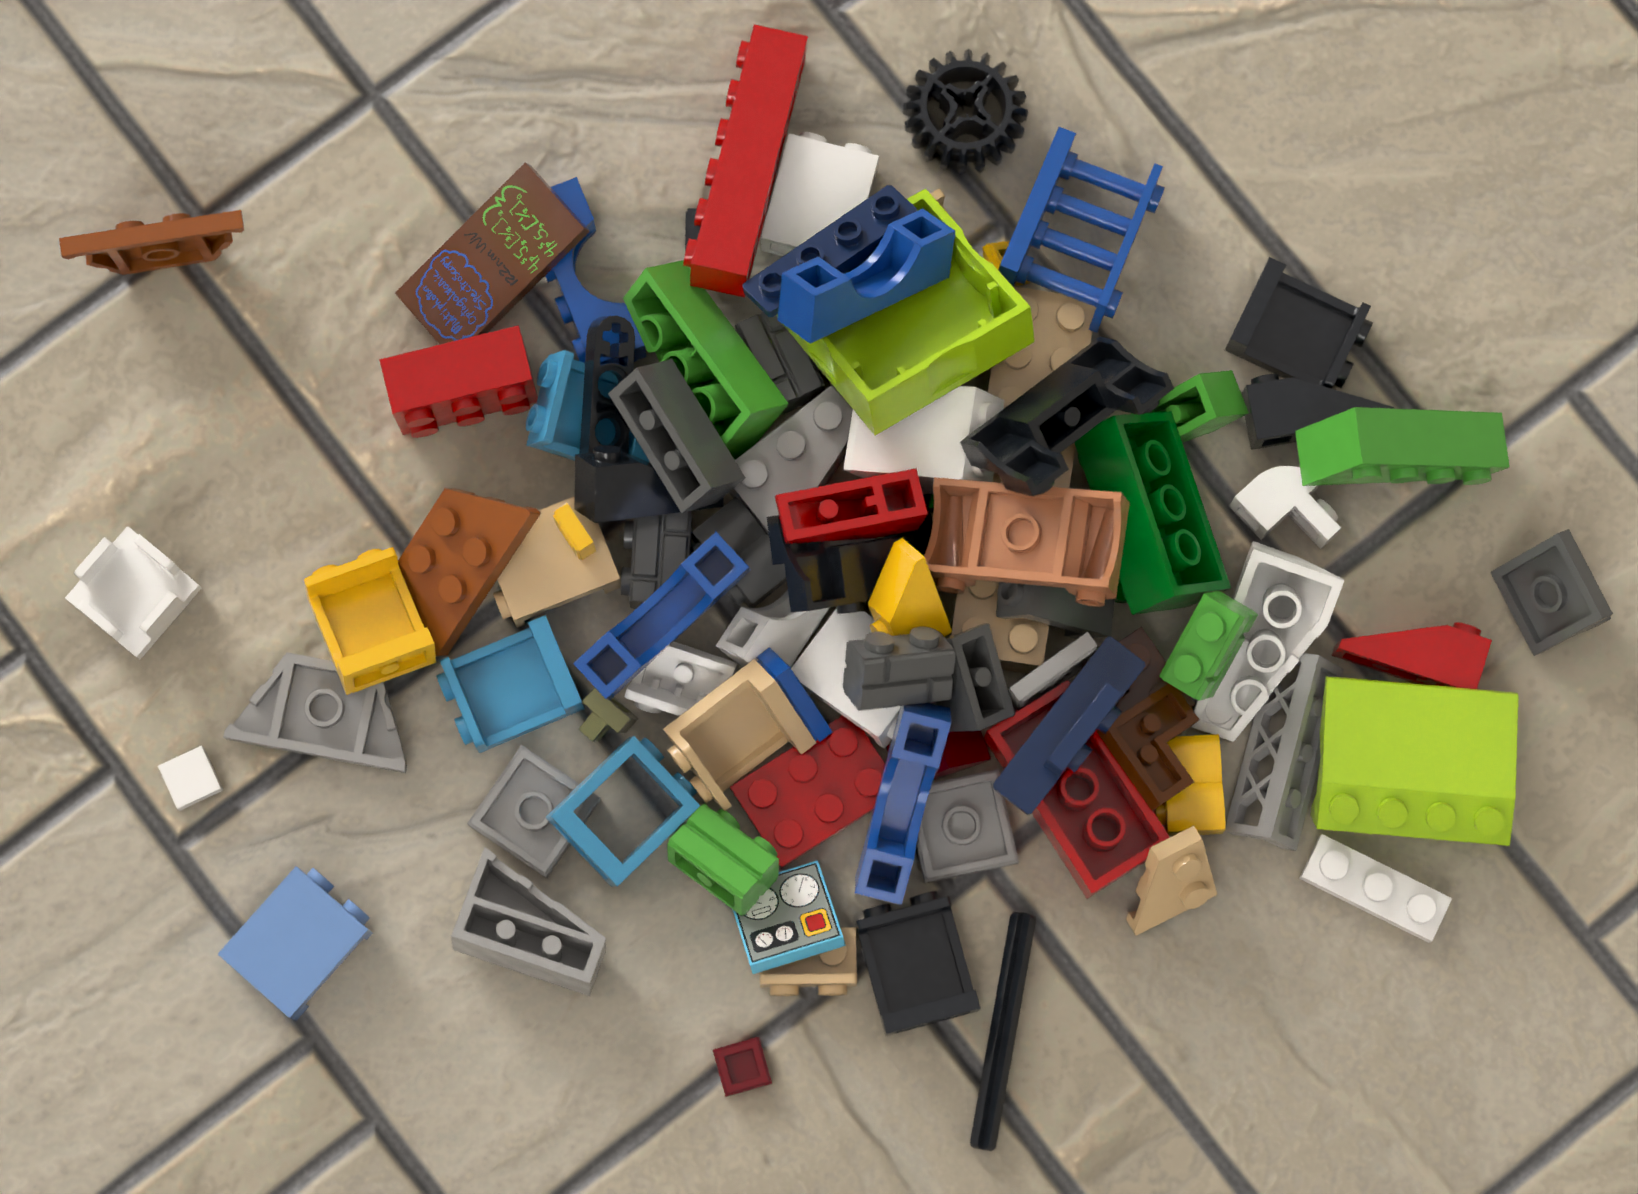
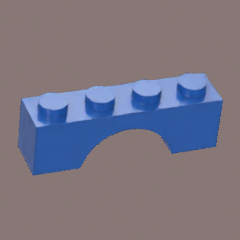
(907, 260)
(576, 302)
(662, 617)
(901, 801)

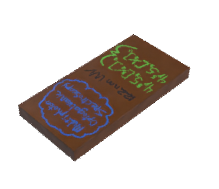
(493, 259)

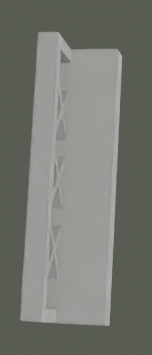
(1295, 756)

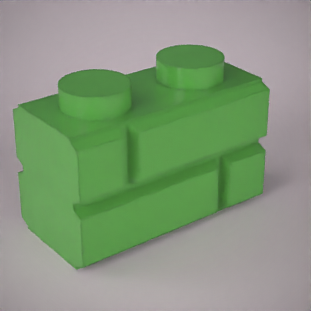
(1208, 645)
(724, 858)

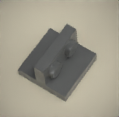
(1552, 593)

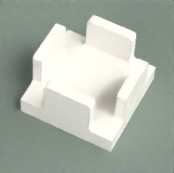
(131, 590)

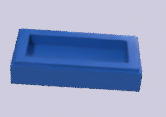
(795, 694)

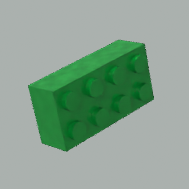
(1168, 537)

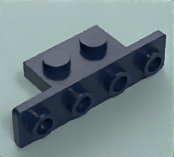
(841, 244)
(1067, 727)

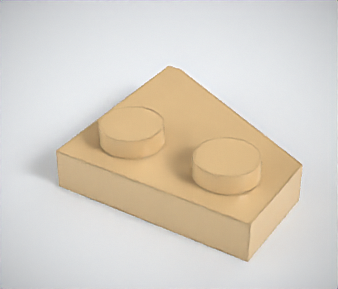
(1173, 882)

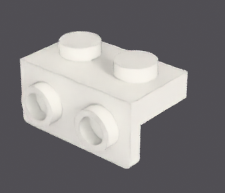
(678, 679)

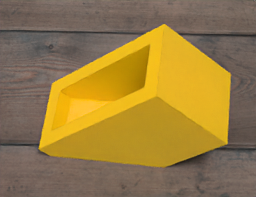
(906, 595)

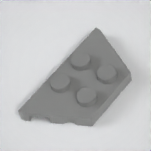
(311, 715)

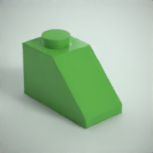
(1204, 404)

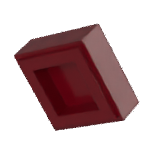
(742, 1066)

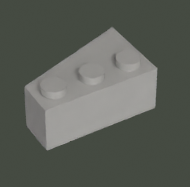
(795, 455)
(525, 930)

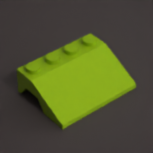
(1417, 761)

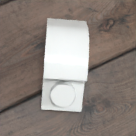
(1281, 494)

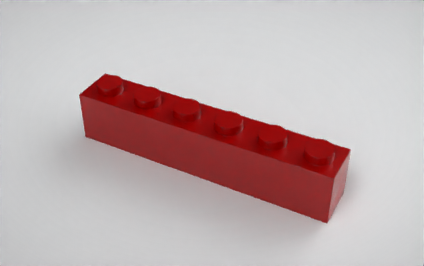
(748, 160)

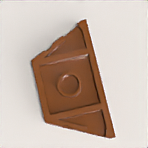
(156, 246)
(460, 558)

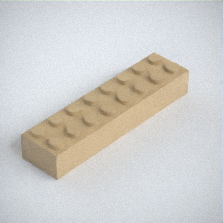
(1059, 334)

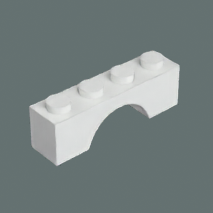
(773, 627)

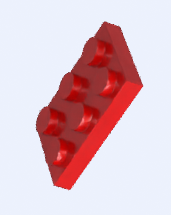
(812, 795)

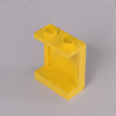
(369, 620)

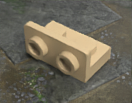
(828, 971)

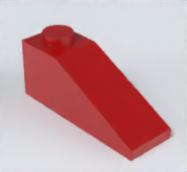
(853, 509)
(1422, 655)

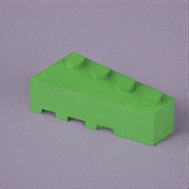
(715, 362)
(1402, 447)

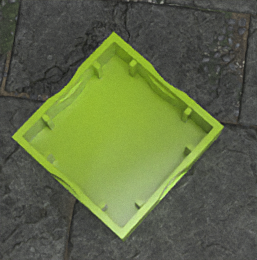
(928, 340)

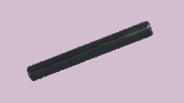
(1003, 1031)

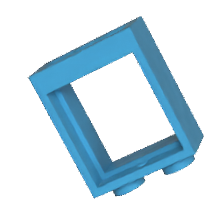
(589, 845)

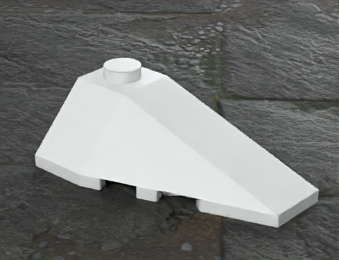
(1293, 609)

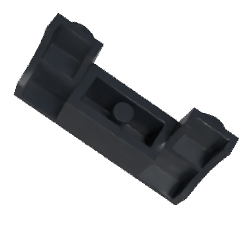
(1034, 429)
(837, 573)

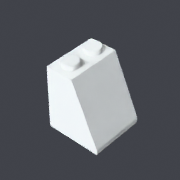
(925, 440)

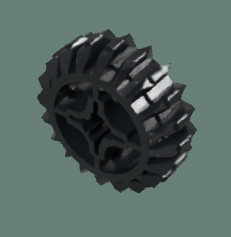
(939, 86)

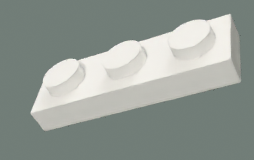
(1375, 888)

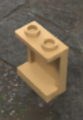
(548, 572)
(734, 731)

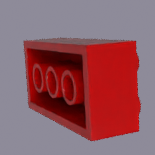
(1088, 815)

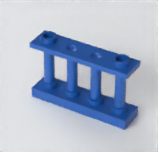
(1049, 197)

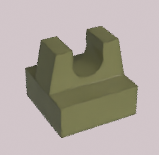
(604, 716)

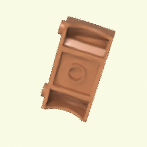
(1042, 540)

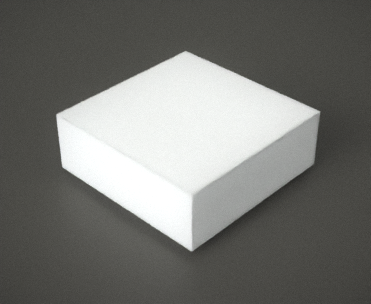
(190, 778)

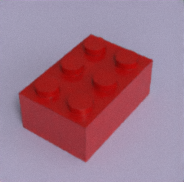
(459, 382)

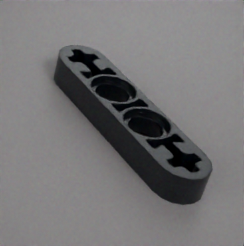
(595, 405)

